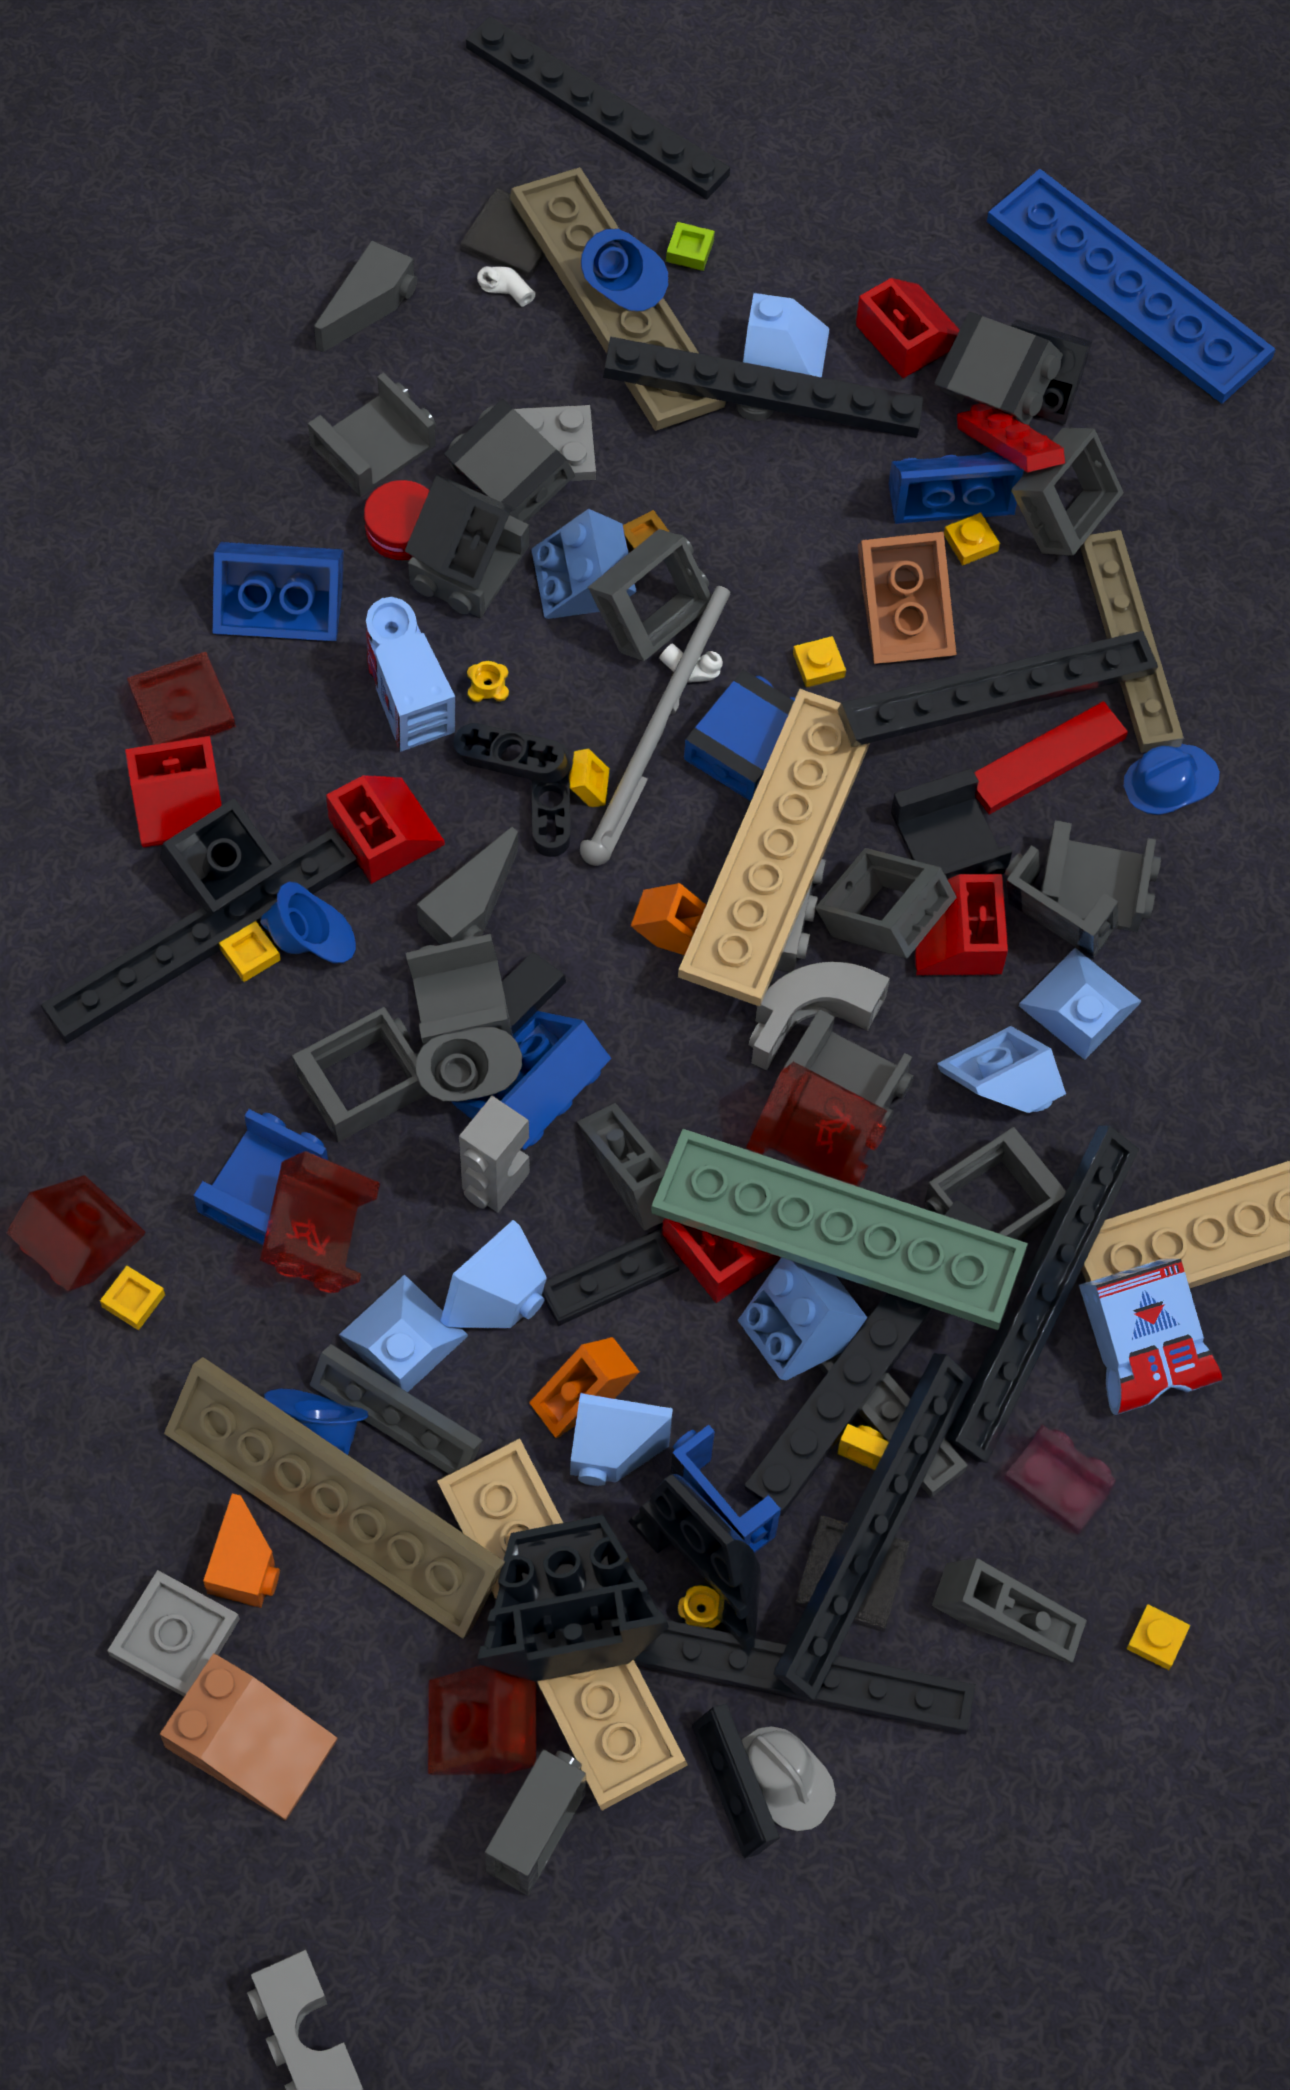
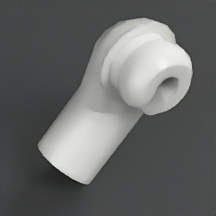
(505, 281)
(706, 669)

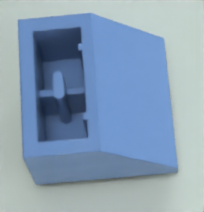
(574, 560)
(800, 1318)

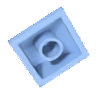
(785, 336)
(1079, 1003)
(1008, 1070)
(496, 1284)
(402, 1335)
(616, 1437)

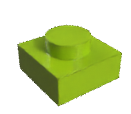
(690, 246)

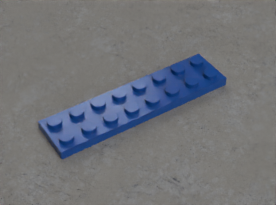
(1131, 286)

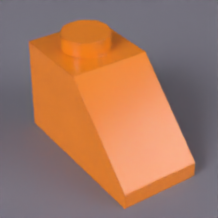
(668, 916)
(594, 1369)
(241, 1559)

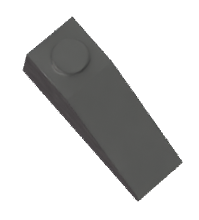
(367, 295)
(468, 897)
(627, 1161)
(1007, 1609)

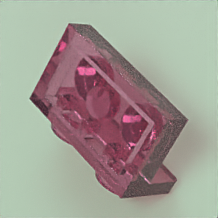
(1061, 1478)

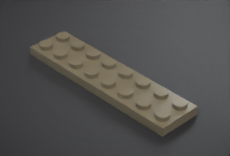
(563, 217)
(334, 1497)

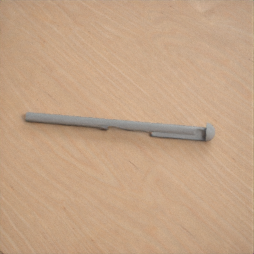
(632, 783)

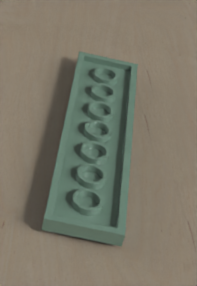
(839, 1228)

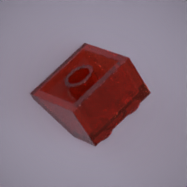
(73, 1231)
(481, 1723)

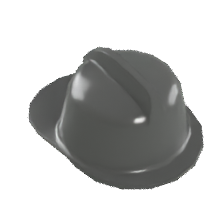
(468, 1064)

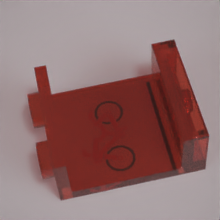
(819, 1125)
(315, 1220)

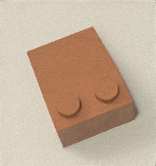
(907, 597)
(247, 1737)

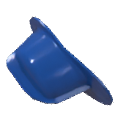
(624, 270)
(1170, 778)
(308, 924)
(321, 1415)

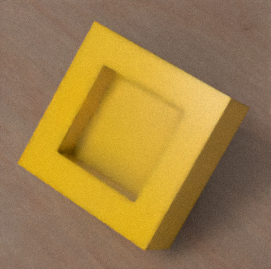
(971, 538)
(819, 661)
(589, 778)
(249, 951)
(132, 1297)
(862, 1445)
(1158, 1637)

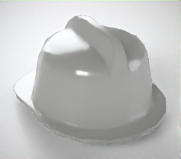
(790, 1778)

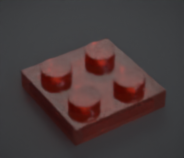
(181, 700)

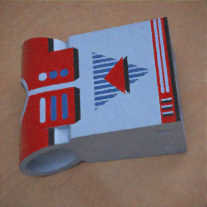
(407, 675)
(1148, 1334)

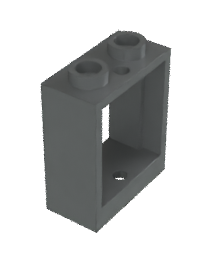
(1050, 524)
(610, 594)
(910, 919)
(343, 1043)
(1023, 1165)
(536, 1821)

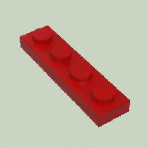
(1010, 438)

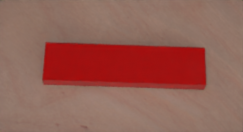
(1048, 757)

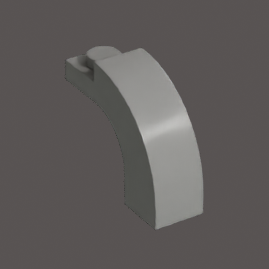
(834, 987)

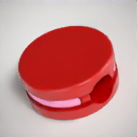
(392, 515)

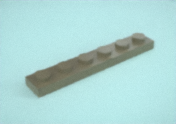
(1122, 614)

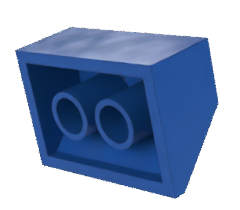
(952, 487)
(277, 591)
(557, 1063)

